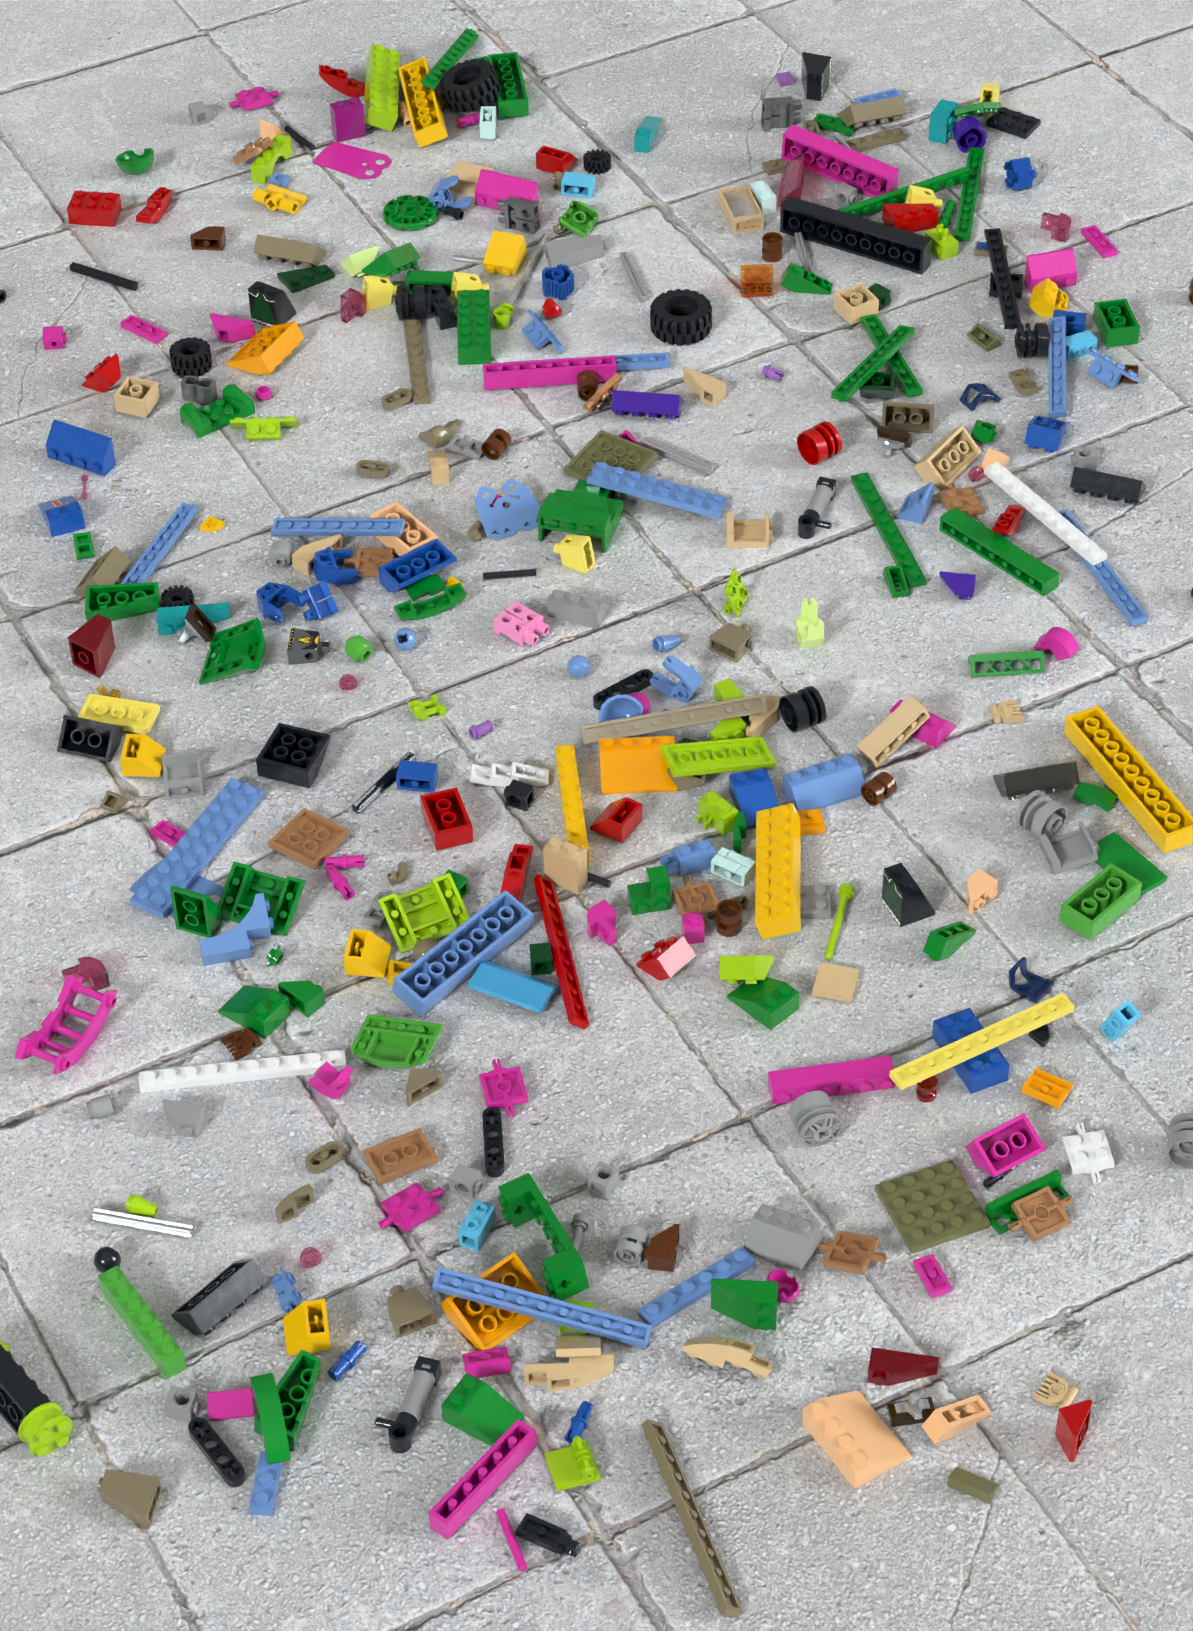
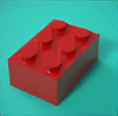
(94, 208)
(446, 819)

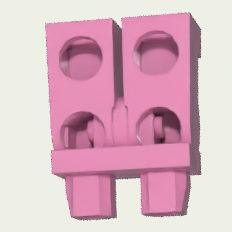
(521, 624)

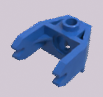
(326, 567)
(277, 594)

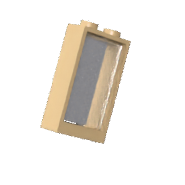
(740, 209)

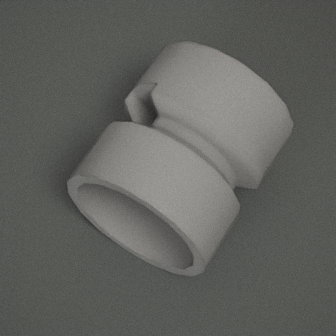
(631, 1245)

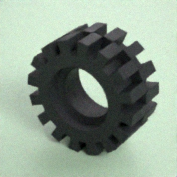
(597, 161)
(177, 596)

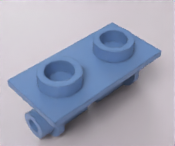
(284, 1284)

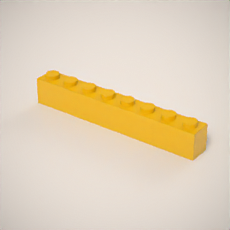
(571, 796)

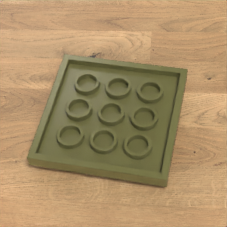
(612, 451)
(932, 1206)

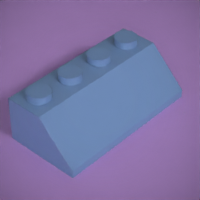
(824, 783)

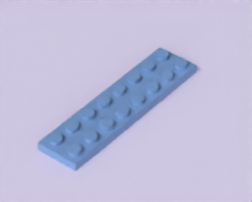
(657, 490)

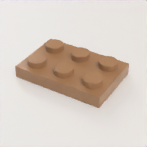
(400, 1156)

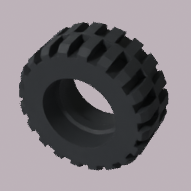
(470, 85)
(681, 317)

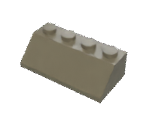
(873, 112)
(288, 250)

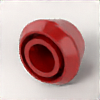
(551, 309)

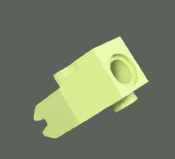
(809, 627)

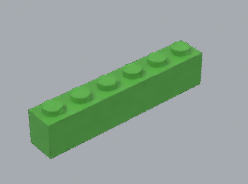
(142, 1322)

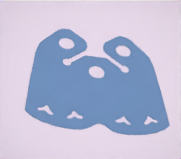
(511, 518)

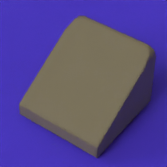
(113, 802)

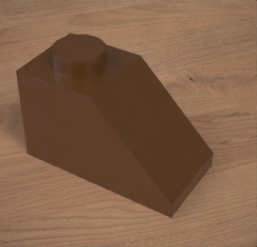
(209, 238)
(663, 1249)

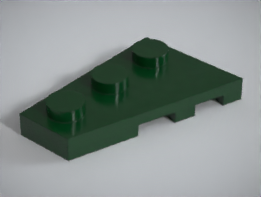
(304, 278)

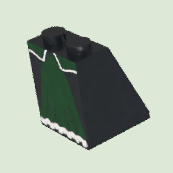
(815, 75)
(269, 305)
(903, 896)

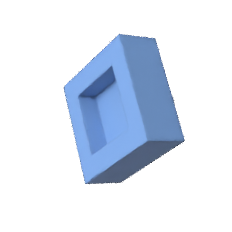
(279, 179)

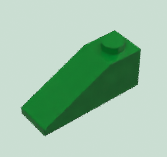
(947, 940)

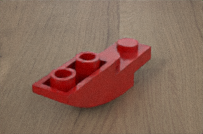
(339, 81)
(156, 206)
(1009, 521)
(516, 870)

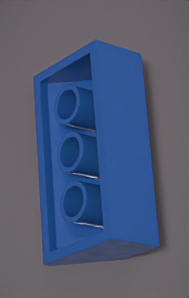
(80, 448)
(415, 565)

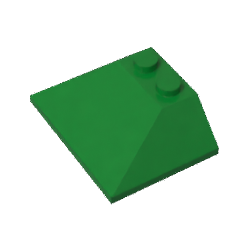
(234, 652)
(245, 882)

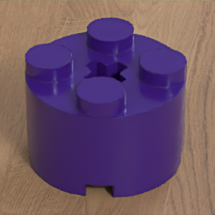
(969, 133)

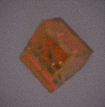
(756, 280)

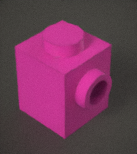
(54, 337)
(692, 927)

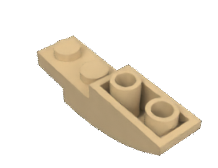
(720, 1350)
(569, 1375)

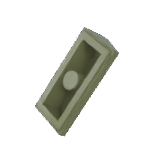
(983, 338)
(972, 1485)

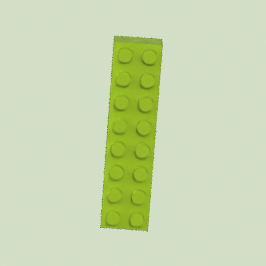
(381, 87)

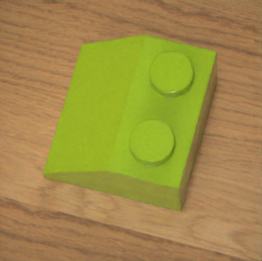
(744, 968)

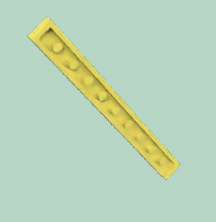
(981, 1041)

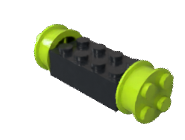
(29, 1410)

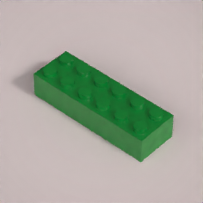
(512, 97)
(473, 327)

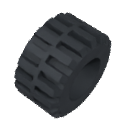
(190, 357)

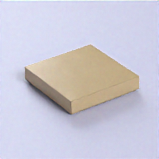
(835, 982)
(578, 1345)

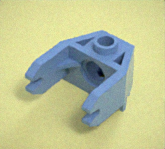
(442, 196)
(686, 685)

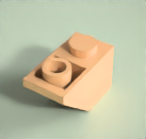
(980, 890)

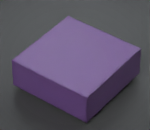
(784, 78)

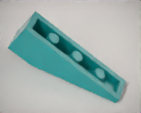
(646, 134)
(173, 618)

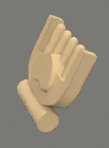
(1006, 712)
(1058, 1392)

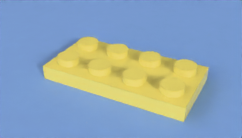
(131, 714)

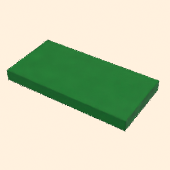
(1124, 856)

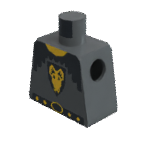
(305, 646)

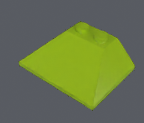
(424, 912)

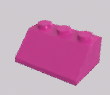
(1055, 265)
(933, 730)
(1005, 1146)

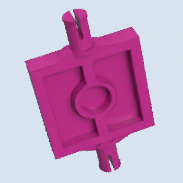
(253, 98)
(503, 1087)
(410, 1207)

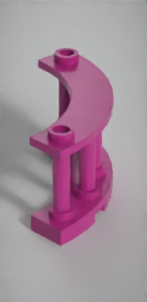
(67, 1057)

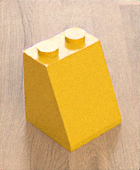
(505, 253)

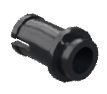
(453, 212)

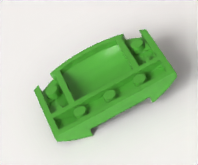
(395, 1041)

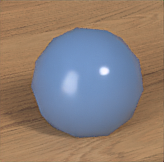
(405, 639)
(578, 666)

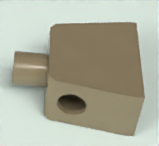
(731, 641)
(409, 1311)

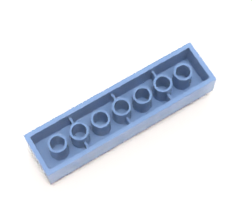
(462, 952)

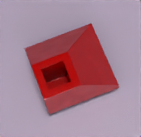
(104, 374)

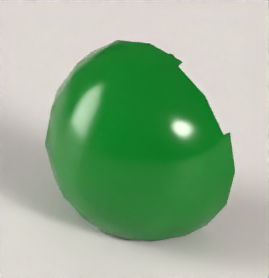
(135, 164)

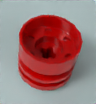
(819, 443)

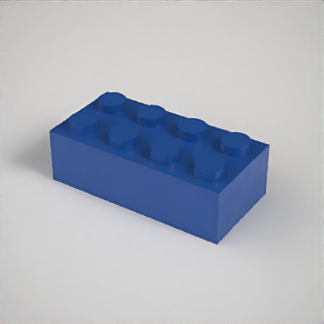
(980, 1071)

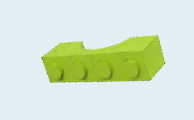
(263, 166)

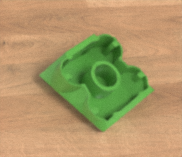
(579, 218)

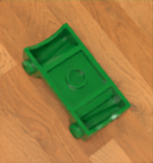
(218, 413)

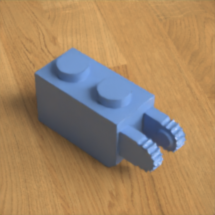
(689, 858)

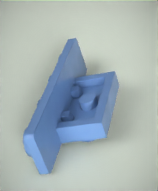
(538, 334)
(1107, 371)

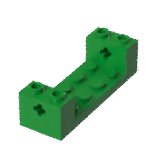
(565, 1269)

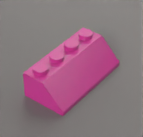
(496, 186)

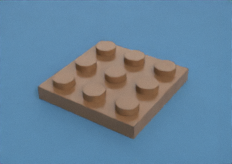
(309, 838)

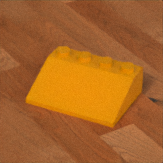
(267, 348)
(634, 765)
(489, 1325)

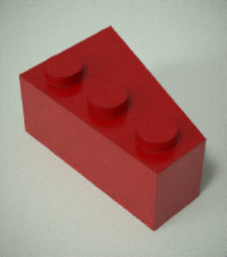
(910, 216)

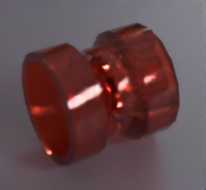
(927, 1089)

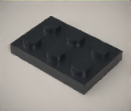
(1013, 122)

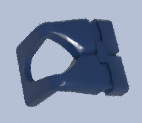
(985, 392)
(1036, 986)

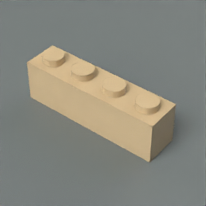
(893, 731)

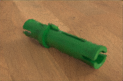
(947, 213)

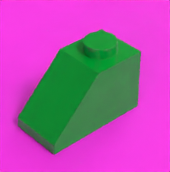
(303, 995)

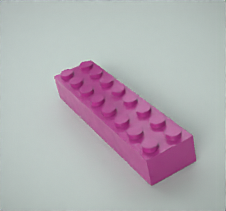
(839, 162)

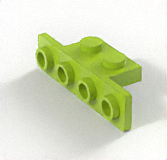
(263, 428)

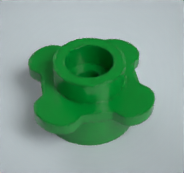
(274, 956)

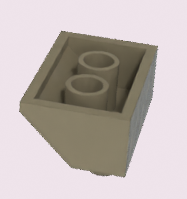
(908, 416)
(104, 571)

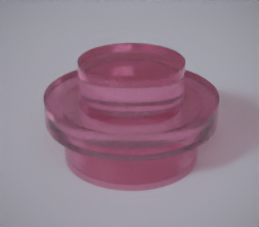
(976, 474)
(348, 682)
(310, 1257)

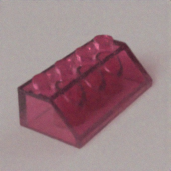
(792, 179)

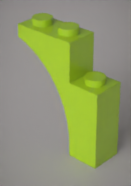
(729, 728)

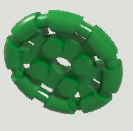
(399, 217)

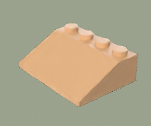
(853, 1437)

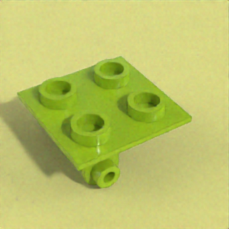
(735, 593)
(572, 1465)

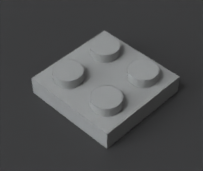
(815, 902)

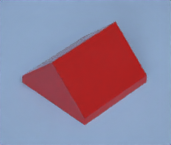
(1072, 1427)

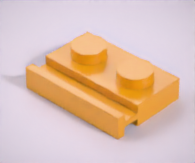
(811, 822)
(1047, 1088)

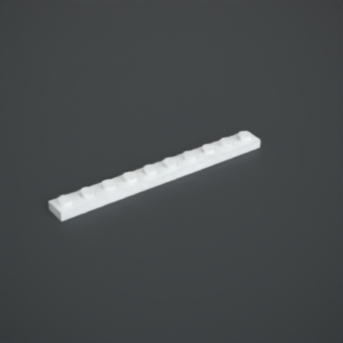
(1045, 513)
(239, 1071)

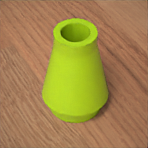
(140, 1206)

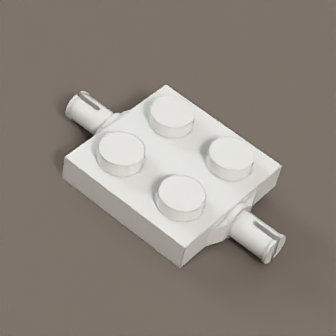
(1088, 1152)

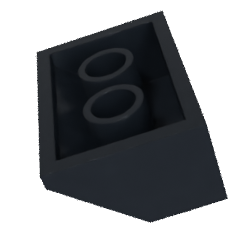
(89, 738)

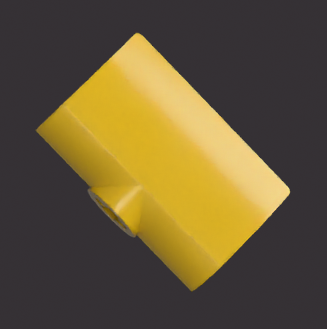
(279, 198)

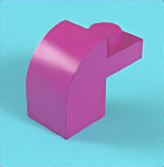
(1059, 641)
(601, 921)
(330, 1081)

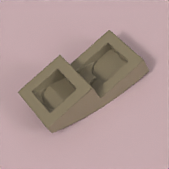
(1022, 381)
(289, 1206)

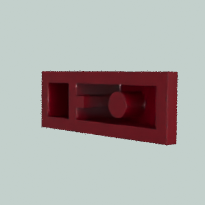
(896, 1367)

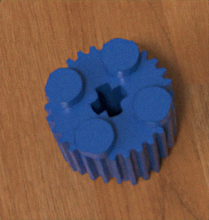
(1019, 174)
(557, 282)

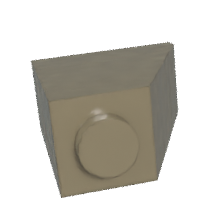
(131, 1495)

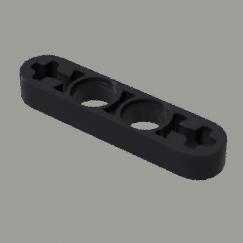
(639, 679)
(490, 1142)
(217, 1451)

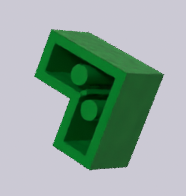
(650, 895)

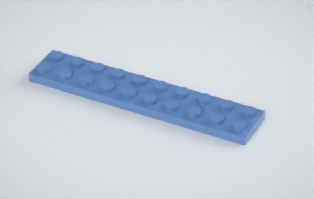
(197, 846)

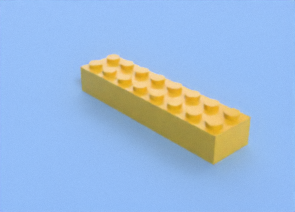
(422, 103)
(778, 871)

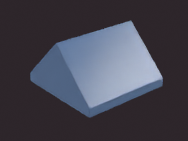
(917, 504)

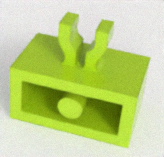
(943, 243)
(717, 813)

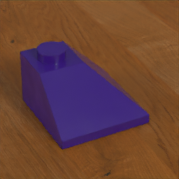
(960, 584)

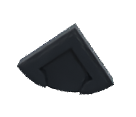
(1040, 1035)

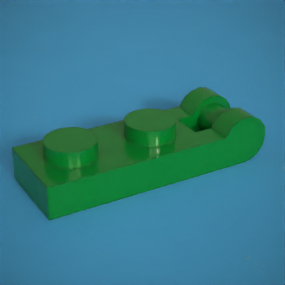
(833, 123)

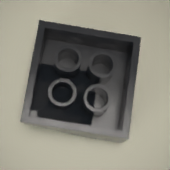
(293, 755)

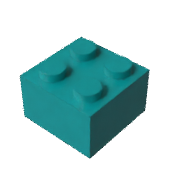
(942, 121)

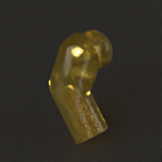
(103, 691)

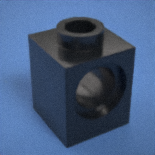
(519, 795)

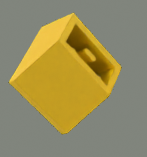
(1047, 298)
(141, 756)
(366, 954)
(307, 1328)

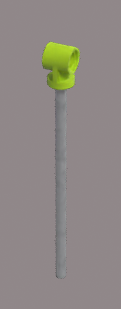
(505, 310)

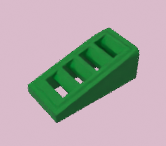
(891, 571)

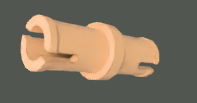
(404, 114)

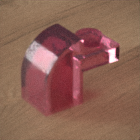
(1059, 225)
(351, 305)
(93, 973)

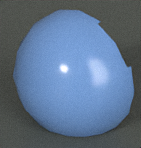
(620, 707)

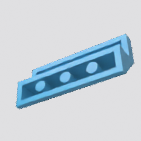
(513, 986)

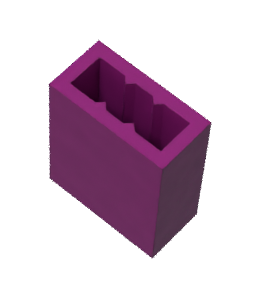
(347, 119)

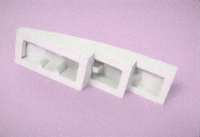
(503, 775)

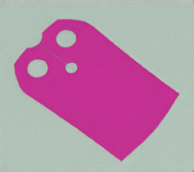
(350, 159)

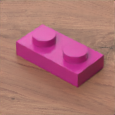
(932, 1276)

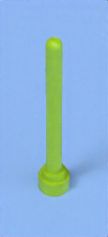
(845, 893)

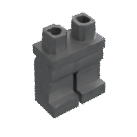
(779, 112)
(519, 214)

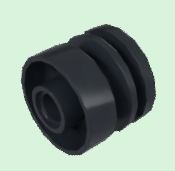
(411, 302)
(1032, 340)
(802, 709)

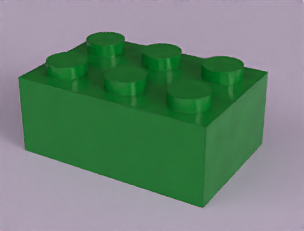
(1116, 322)

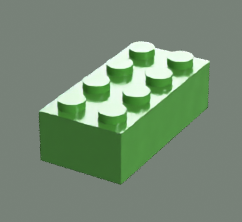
(1100, 901)

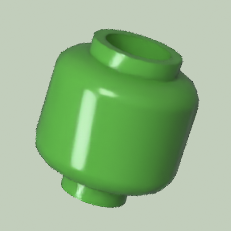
(358, 648)

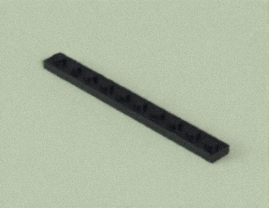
(1002, 278)

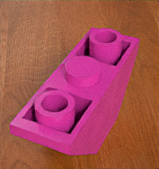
(231, 328)

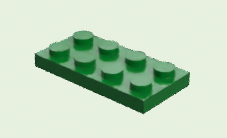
(978, 109)

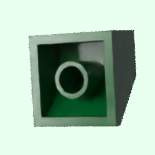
(879, 386)

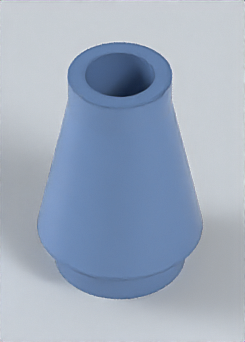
(665, 642)

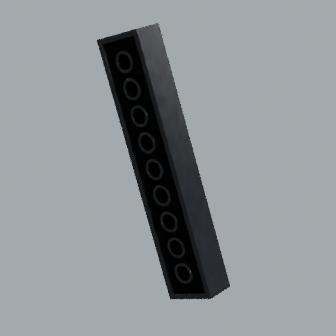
(856, 235)

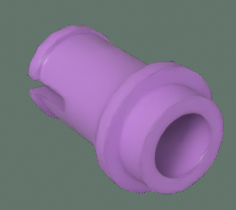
(771, 372)
(481, 729)

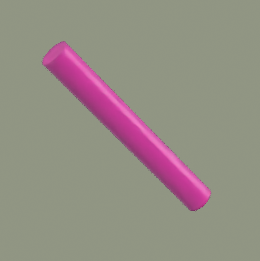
(511, 1539)

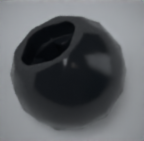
(106, 1259)

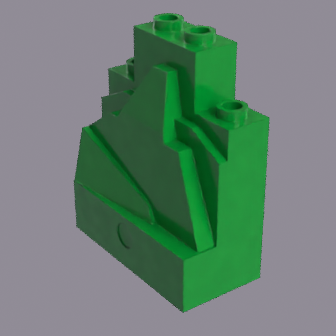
(583, 512)

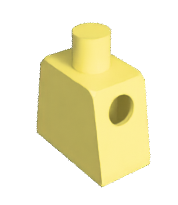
(989, 93)
(922, 195)
(465, 281)
(377, 292)
(576, 552)

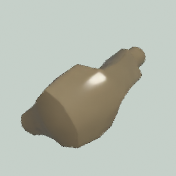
(439, 435)

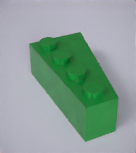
(122, 600)
(295, 1394)

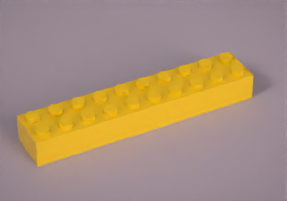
(1130, 778)

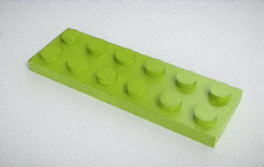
(717, 756)

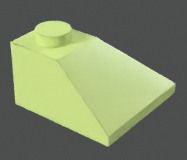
(356, 262)

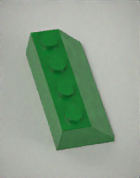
(393, 261)

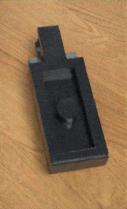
(547, 1536)

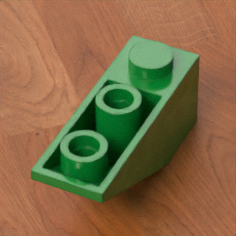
(803, 281)

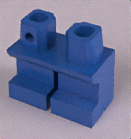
(321, 609)

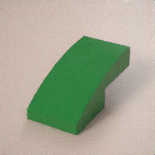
(83, 545)
(428, 584)
(1091, 793)
(739, 832)

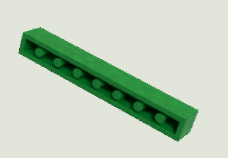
(999, 551)

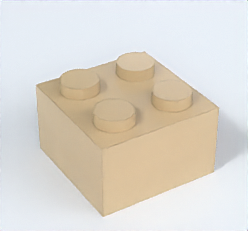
(855, 303)
(137, 396)

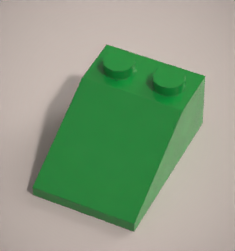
(195, 912)
(767, 1001)
(257, 1008)
(746, 1301)
(479, 1410)

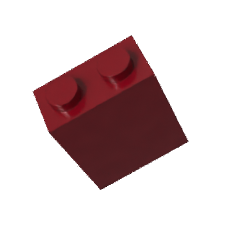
(92, 645)

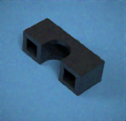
(440, 303)

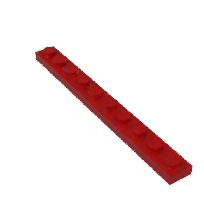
(561, 952)

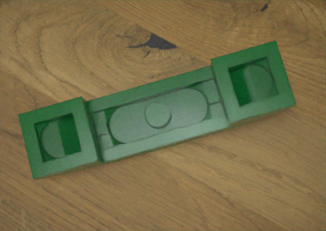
(433, 606)
(271, 1418)

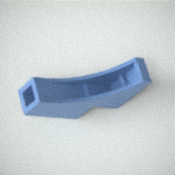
(238, 942)

